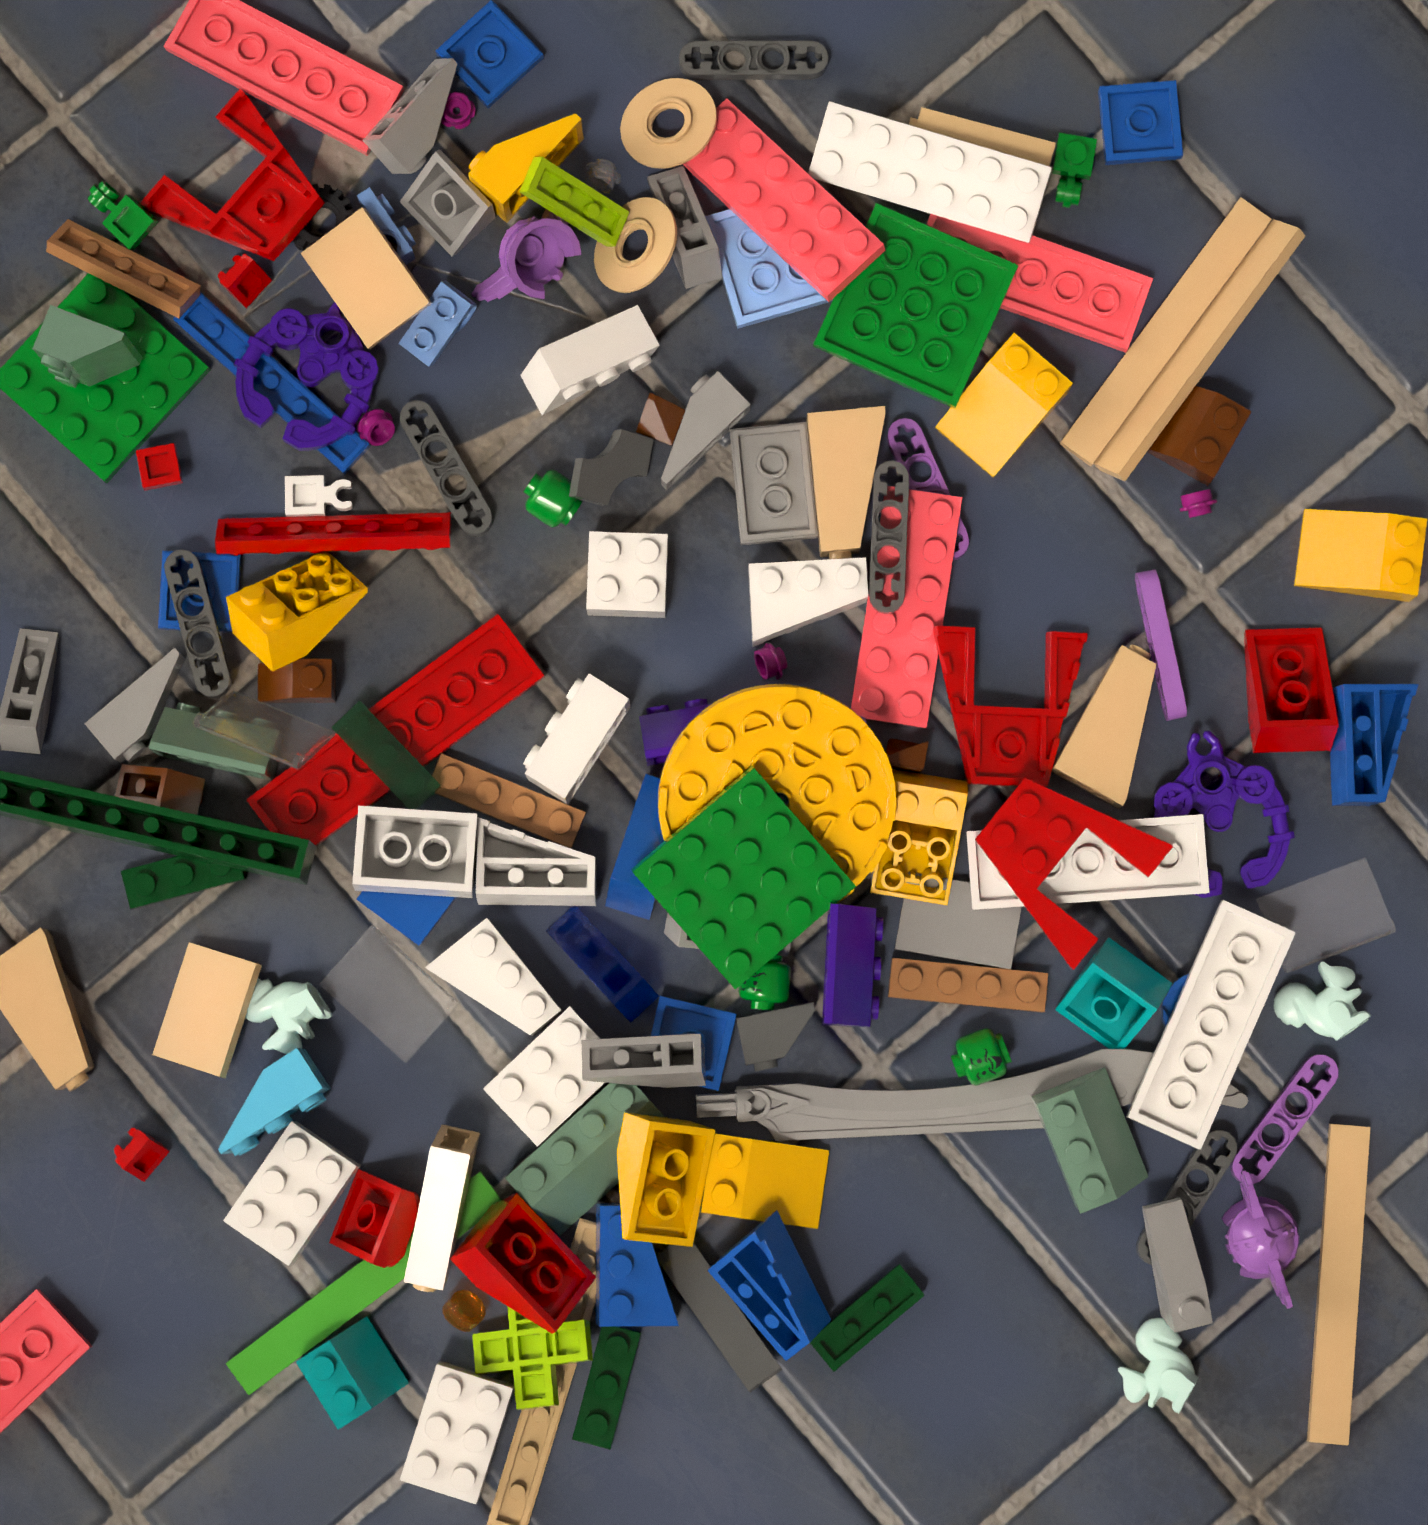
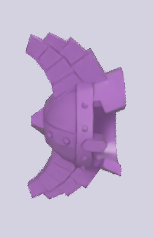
(530, 257)
(1261, 1237)

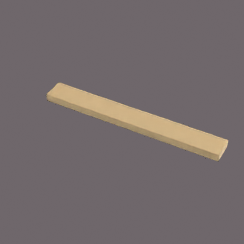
(1165, 331)
(1199, 349)
(1338, 1284)
(538, 1426)

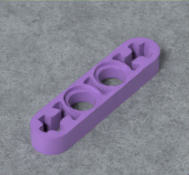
(935, 483)
(1160, 644)
(1287, 1122)

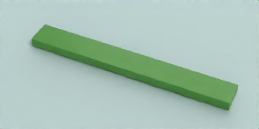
(338, 1304)

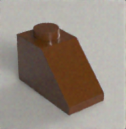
(298, 682)
(160, 787)

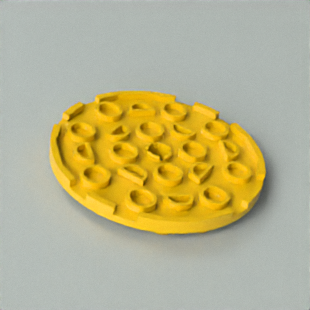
(802, 748)

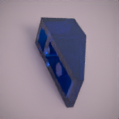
(602, 963)

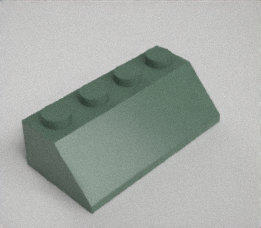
(580, 1158)

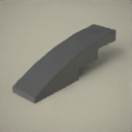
(719, 1315)

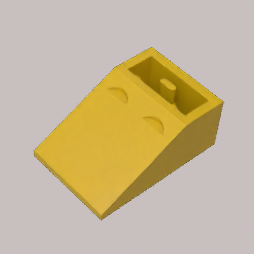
(293, 609)
(922, 837)

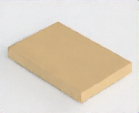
(366, 278)
(207, 1010)

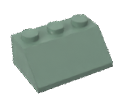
(82, 349)
(181, 741)
(1090, 1139)

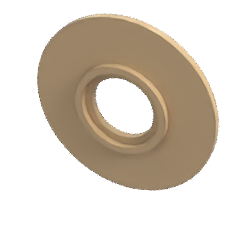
(676, 150)
(634, 275)

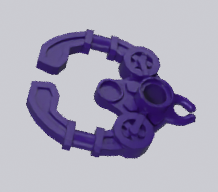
(317, 361)
(1217, 805)

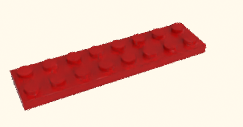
(422, 714)

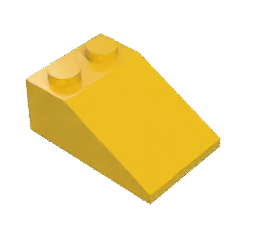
(505, 165)
(1004, 405)
(1361, 553)
(760, 1176)
(662, 1177)

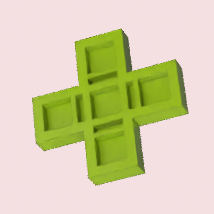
(532, 1356)

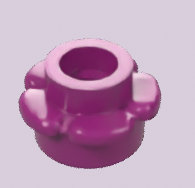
(466, 107)
(376, 427)
(1197, 503)
(770, 661)

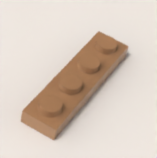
(123, 268)
(508, 801)
(968, 985)

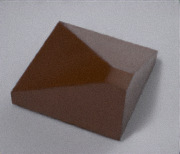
(660, 420)

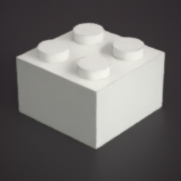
(627, 574)

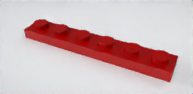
(333, 533)

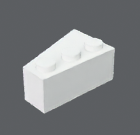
(589, 359)
(802, 592)
(530, 871)
(497, 978)

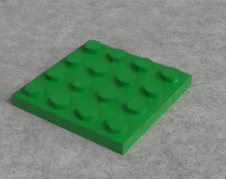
(918, 308)
(117, 415)
(743, 877)

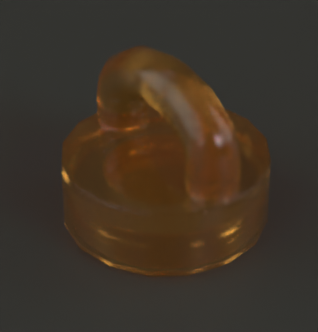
(464, 1310)

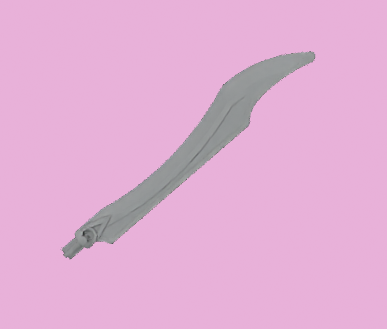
(1003, 1104)

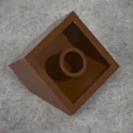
(1200, 434)

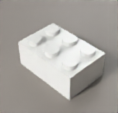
(576, 738)
(415, 851)
(546, 1079)
(292, 1193)
(457, 1432)

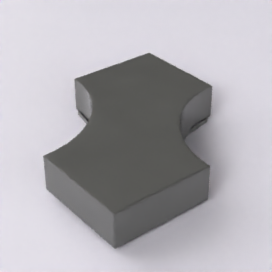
(623, 458)

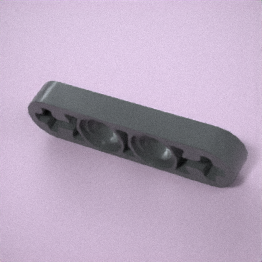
(753, 53)
(448, 467)
(889, 537)
(203, 622)
(1192, 1200)

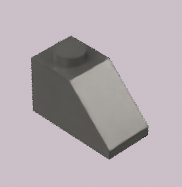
(771, 1034)

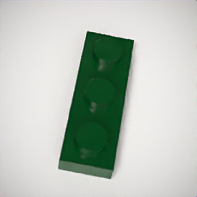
(174, 879)
(866, 1317)
(606, 1386)

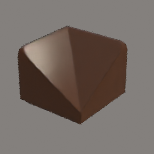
(906, 755)

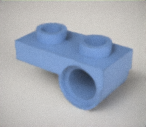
(380, 211)
(438, 323)

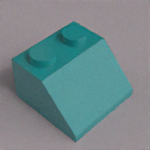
(1114, 996)
(352, 1372)

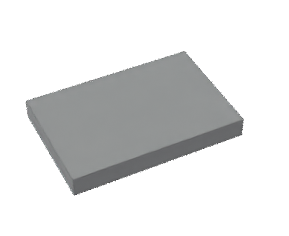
(773, 483)
(957, 930)

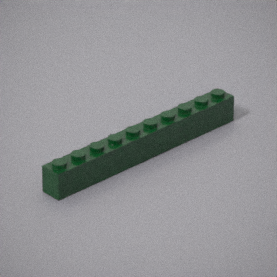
(156, 828)

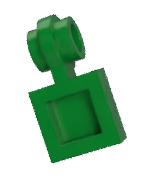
(1075, 160)
(127, 219)

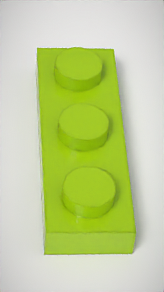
(574, 201)

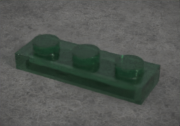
(386, 756)

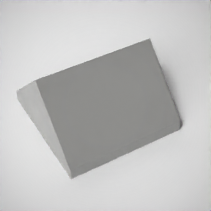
(448, 204)

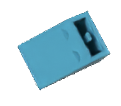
(279, 1092)

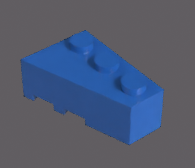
(1367, 740)
(641, 838)
(627, 1277)
(772, 1287)

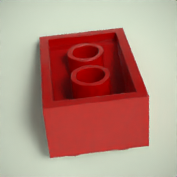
(1289, 690)
(523, 1264)

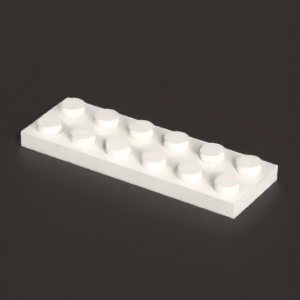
(929, 172)
(1097, 873)
(1210, 1024)

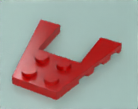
(265, 208)
(1007, 742)
(1034, 834)

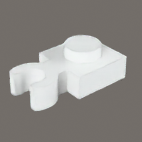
(310, 496)

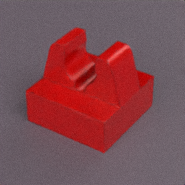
(244, 280)
(159, 466)
(140, 1155)

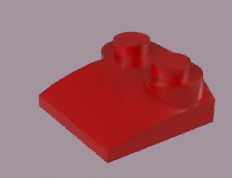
(376, 1220)

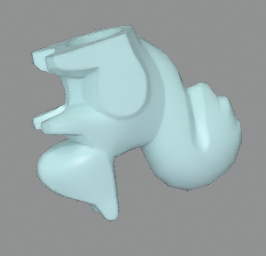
(292, 1009)
(1329, 1011)
(1169, 1370)

